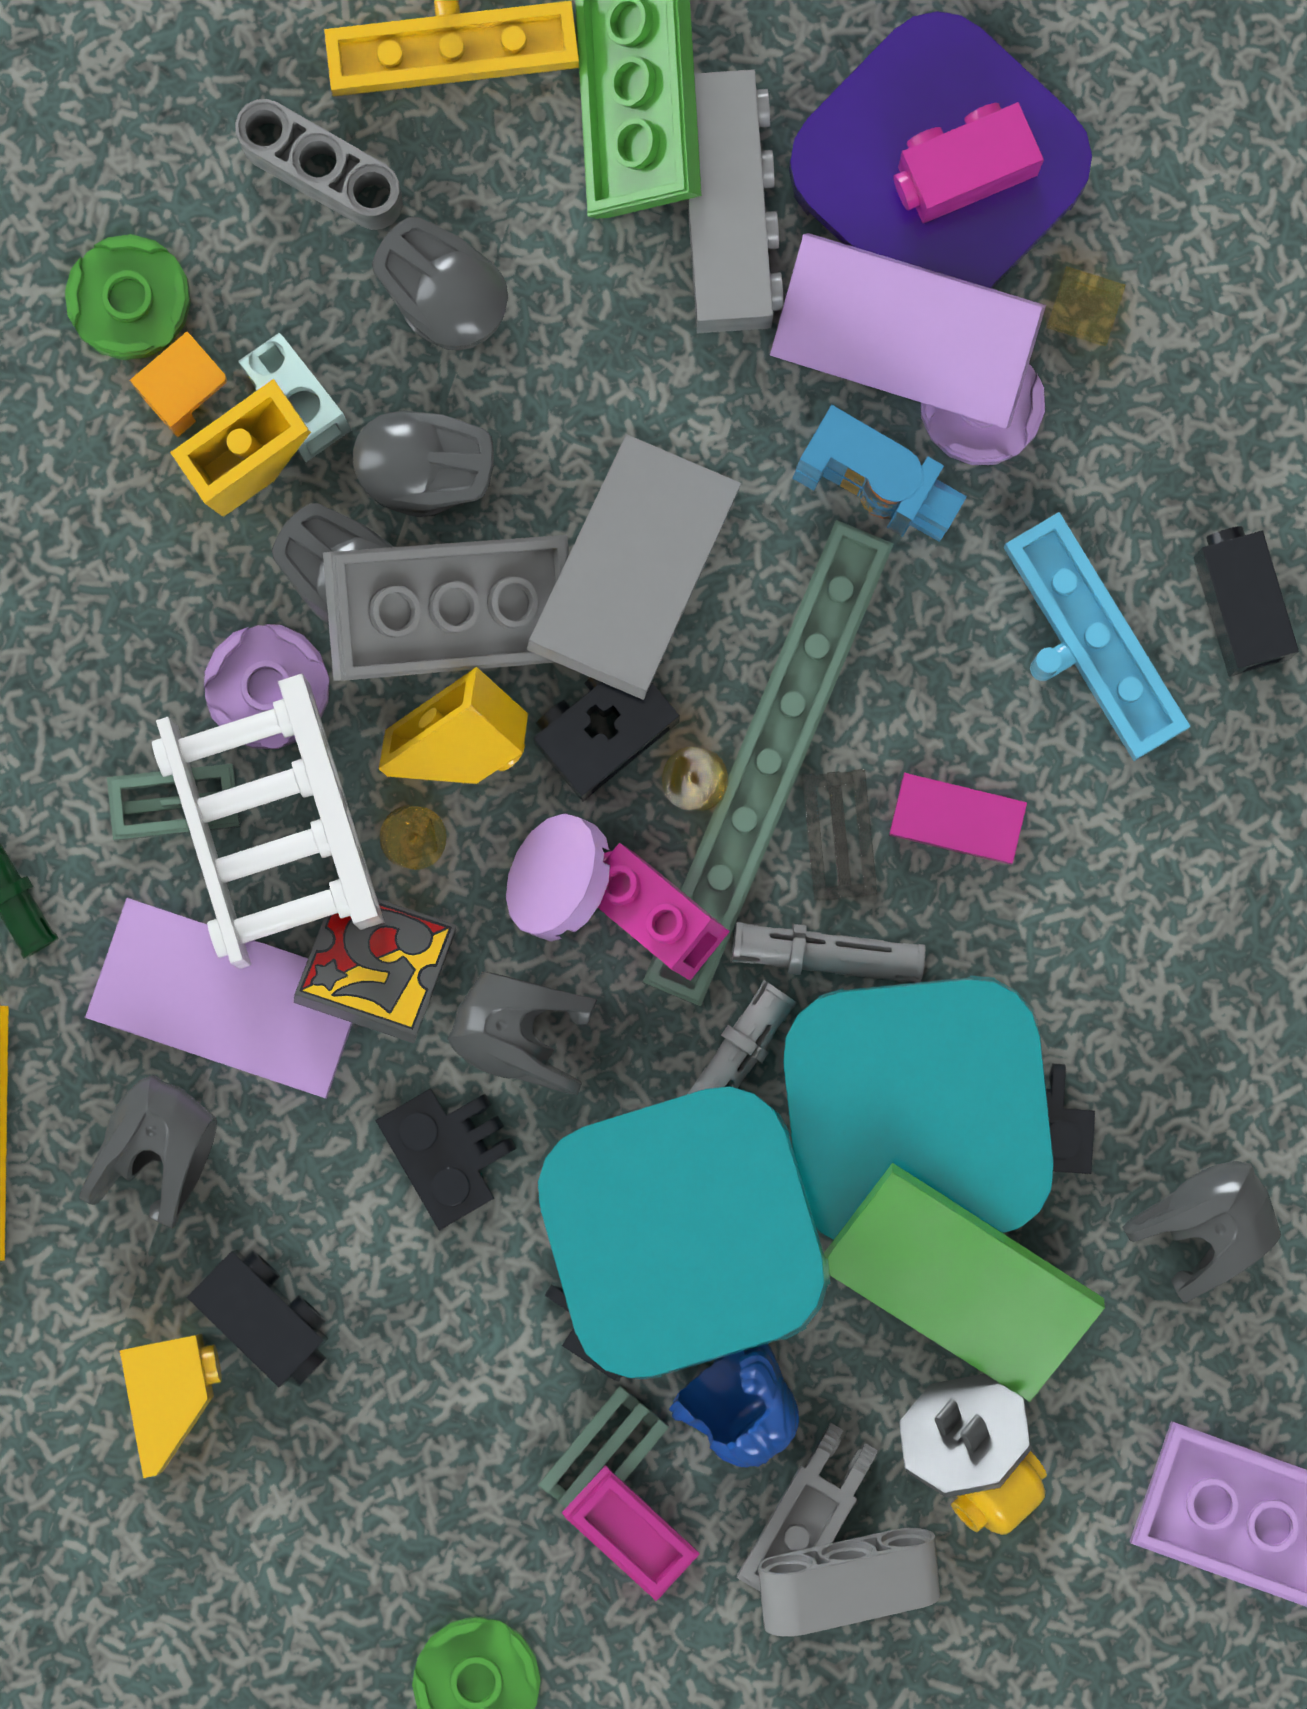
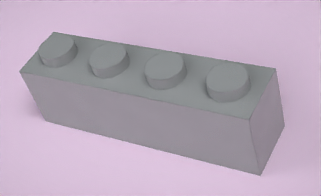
(729, 220)

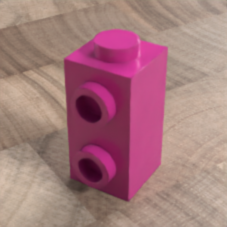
(967, 163)
(659, 913)

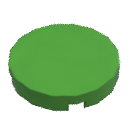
(135, 318)
(486, 1659)

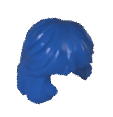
(741, 1407)

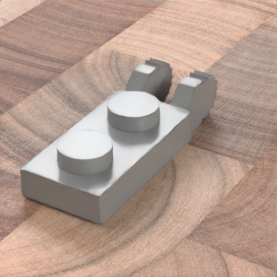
(810, 1506)

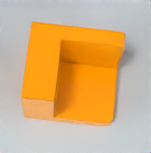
(179, 382)

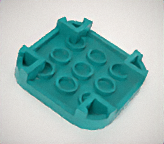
(924, 1080)
(682, 1233)

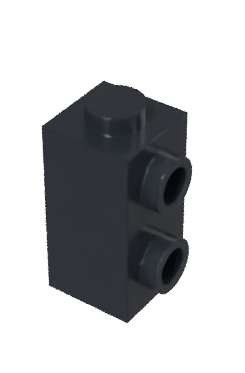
(1245, 600)
(260, 1320)

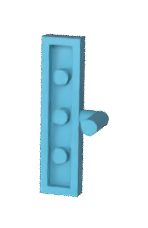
(1093, 638)

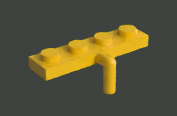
(451, 47)

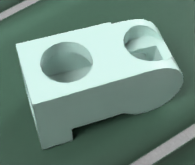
(319, 412)

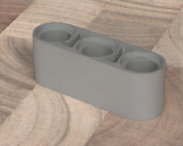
(303, 140)
(849, 1581)

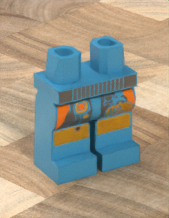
(880, 474)

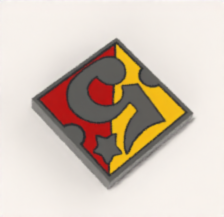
(377, 973)

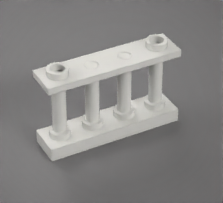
(329, 835)

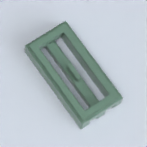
(119, 808)
(638, 1413)

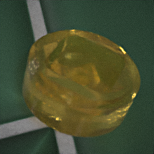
(694, 779)
(413, 837)

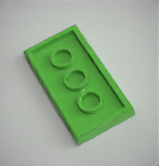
(637, 104)
(962, 1282)

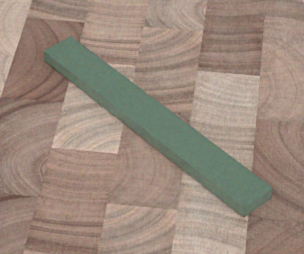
(778, 741)

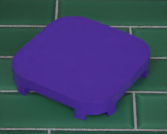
(922, 79)

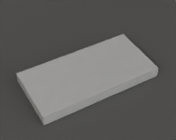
(634, 567)
(438, 605)

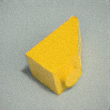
(242, 449)
(457, 734)
(167, 1394)

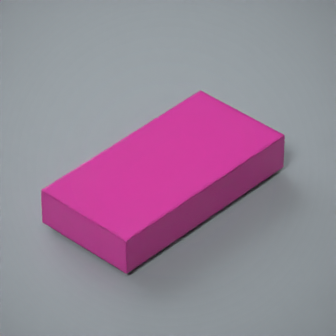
(958, 818)
(630, 1533)

